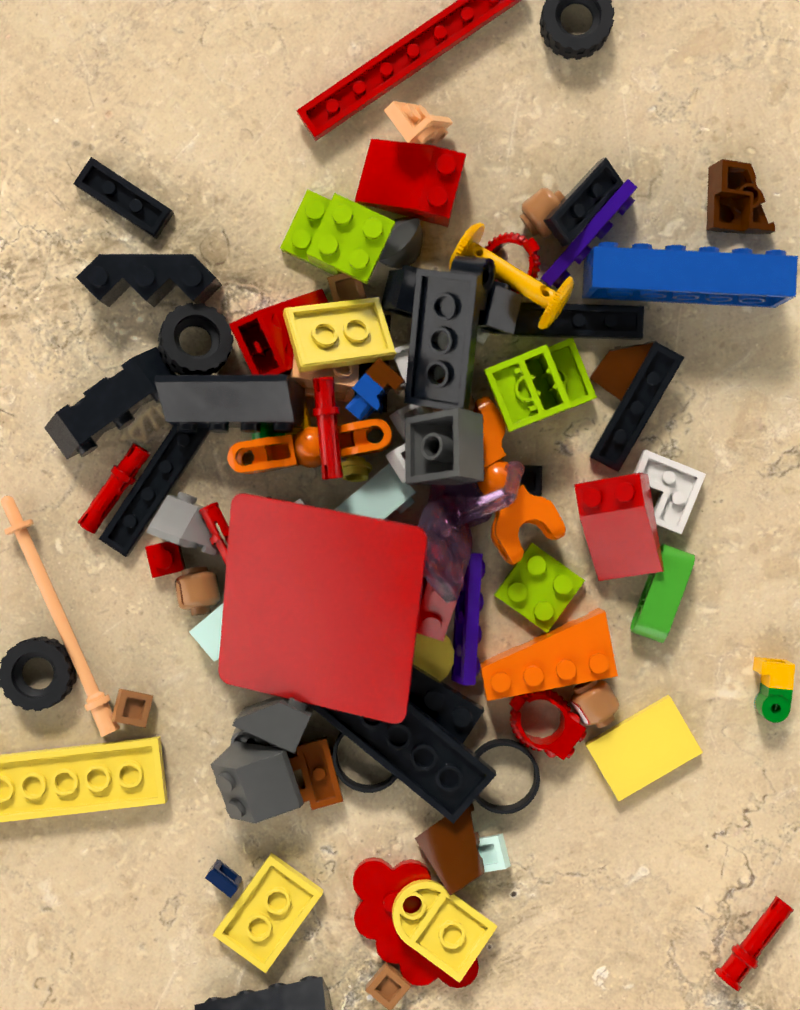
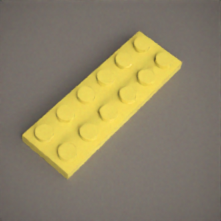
(82, 779)

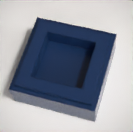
(224, 878)

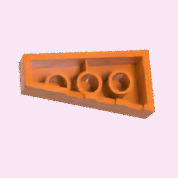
(561, 658)

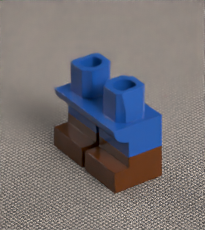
(372, 388)

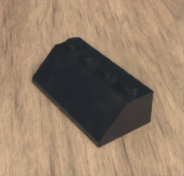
(231, 402)
(307, 994)

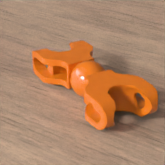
(303, 447)
(526, 507)

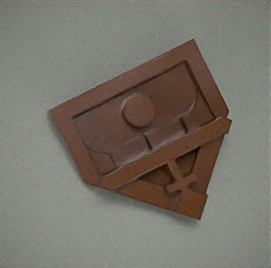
(619, 368)

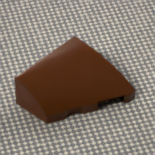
(735, 200)
(453, 851)

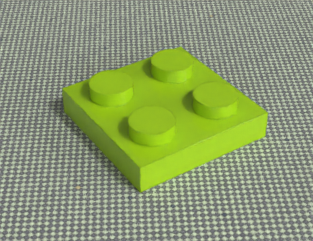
(539, 587)

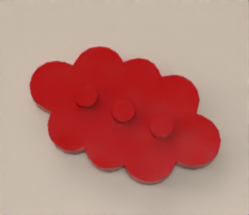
(377, 887)

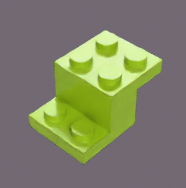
(338, 236)
(539, 384)

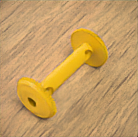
(516, 278)

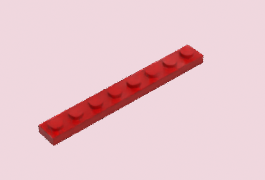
(398, 63)

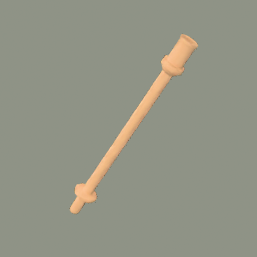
(96, 700)

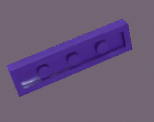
(597, 227)
(466, 623)

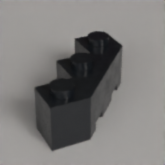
(149, 275)
(500, 311)
(107, 405)

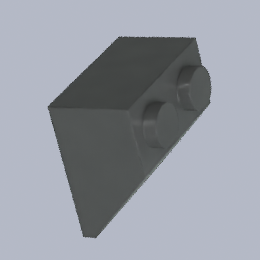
(444, 448)
(276, 721)
(256, 782)

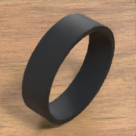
(352, 784)
(508, 809)

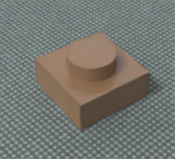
(345, 288)
(132, 708)
(388, 986)

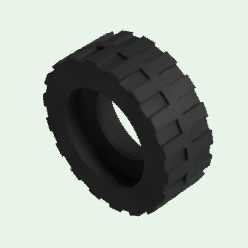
(576, 45)
(199, 316)
(12, 679)

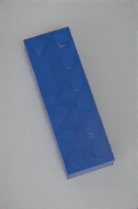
(689, 276)

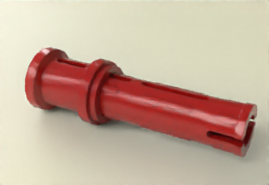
(745, 955)

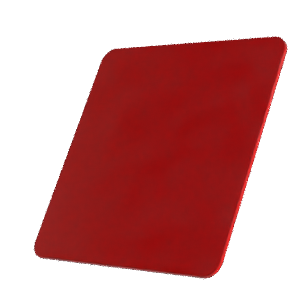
(321, 606)

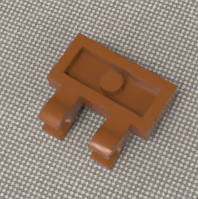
(318, 773)

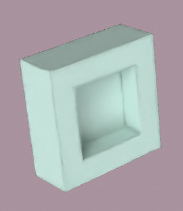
(494, 853)

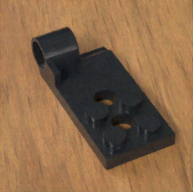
(450, 305)

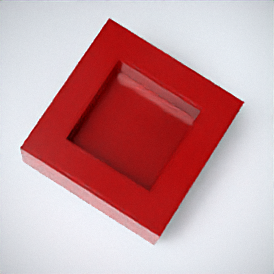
(165, 558)

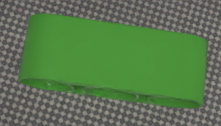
(662, 595)

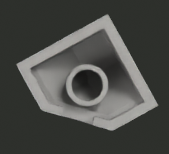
(182, 524)

